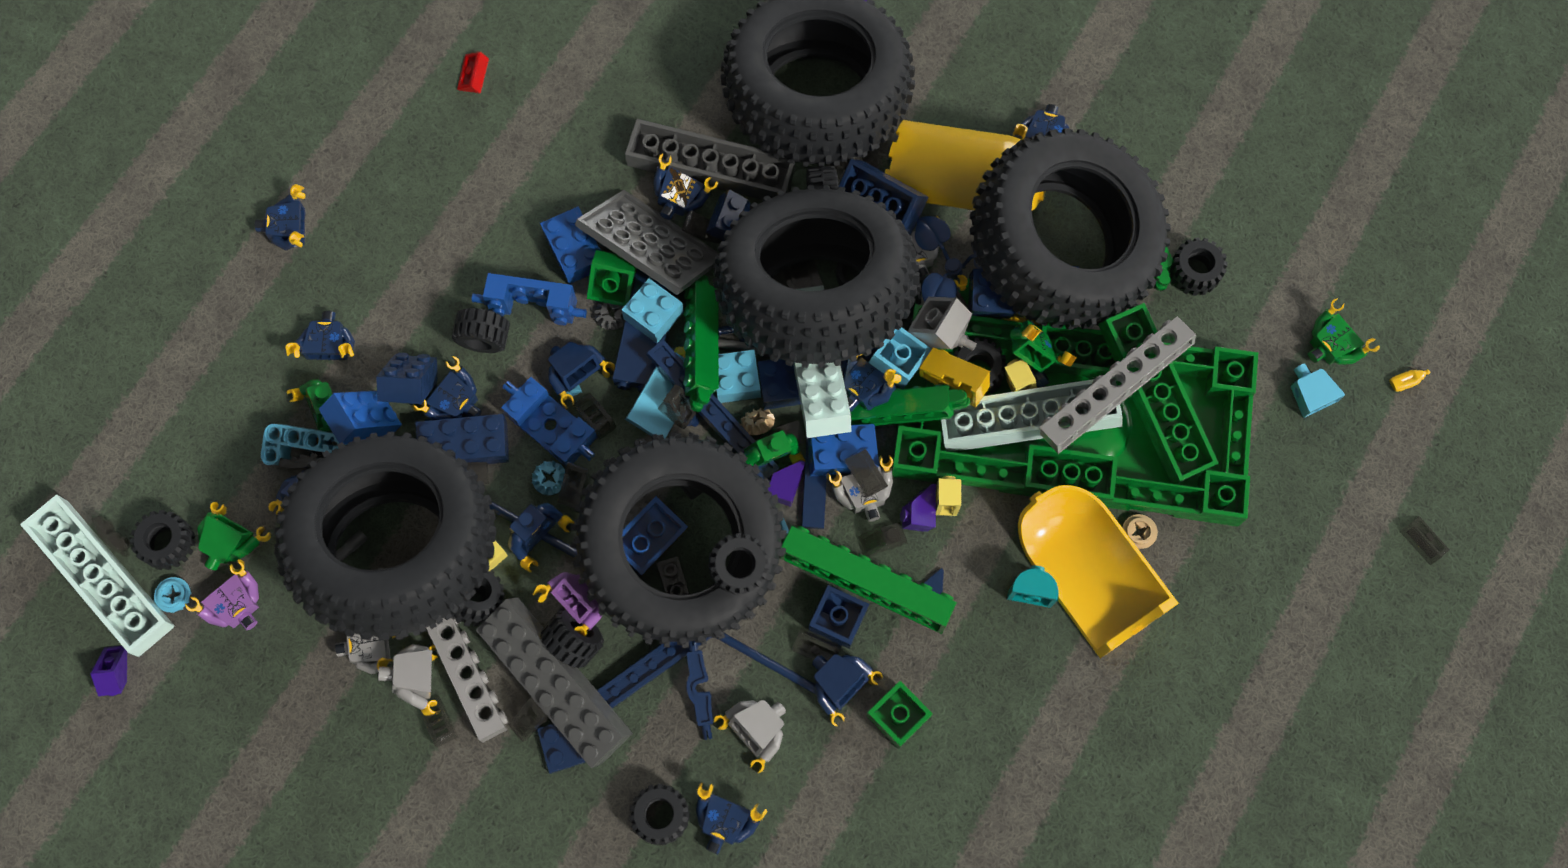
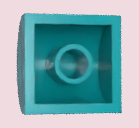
(1034, 588)

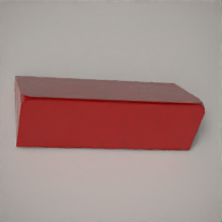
(473, 72)

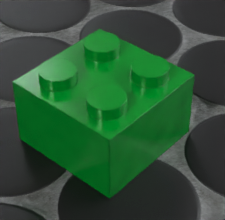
(610, 279)
(899, 714)

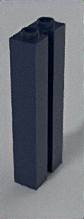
(632, 364)

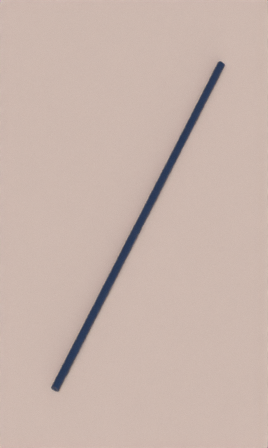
(734, 643)

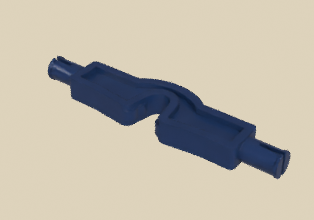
(702, 699)

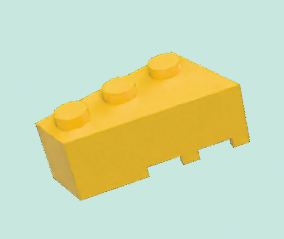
(957, 373)

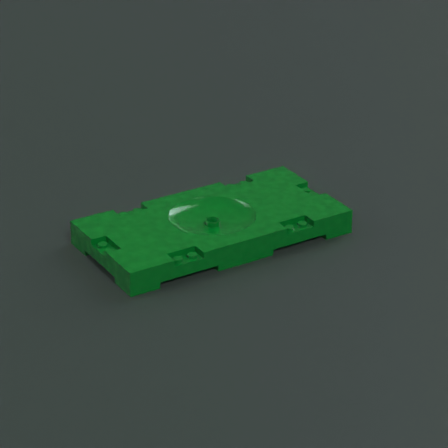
(1113, 462)

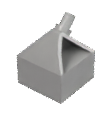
(942, 324)

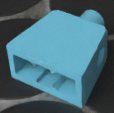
(1314, 390)

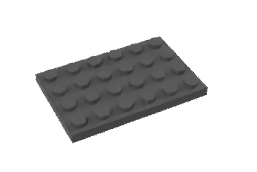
(648, 241)

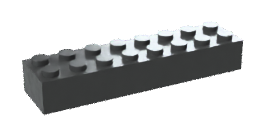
(699, 156)
(556, 687)

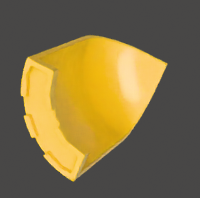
(946, 161)
(1096, 565)

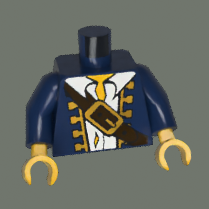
(678, 191)

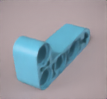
(288, 439)

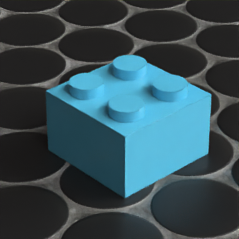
(652, 310)
(901, 354)
(738, 377)

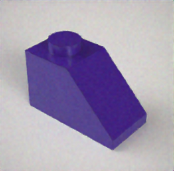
(786, 482)
(920, 511)
(110, 671)

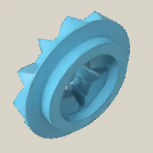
(548, 487)
(165, 588)

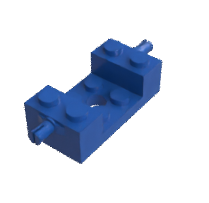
(557, 297)
(530, 410)

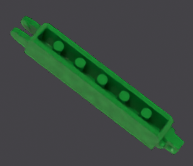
(701, 343)
(913, 406)

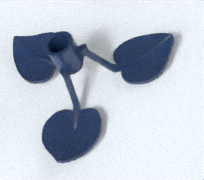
(929, 235)

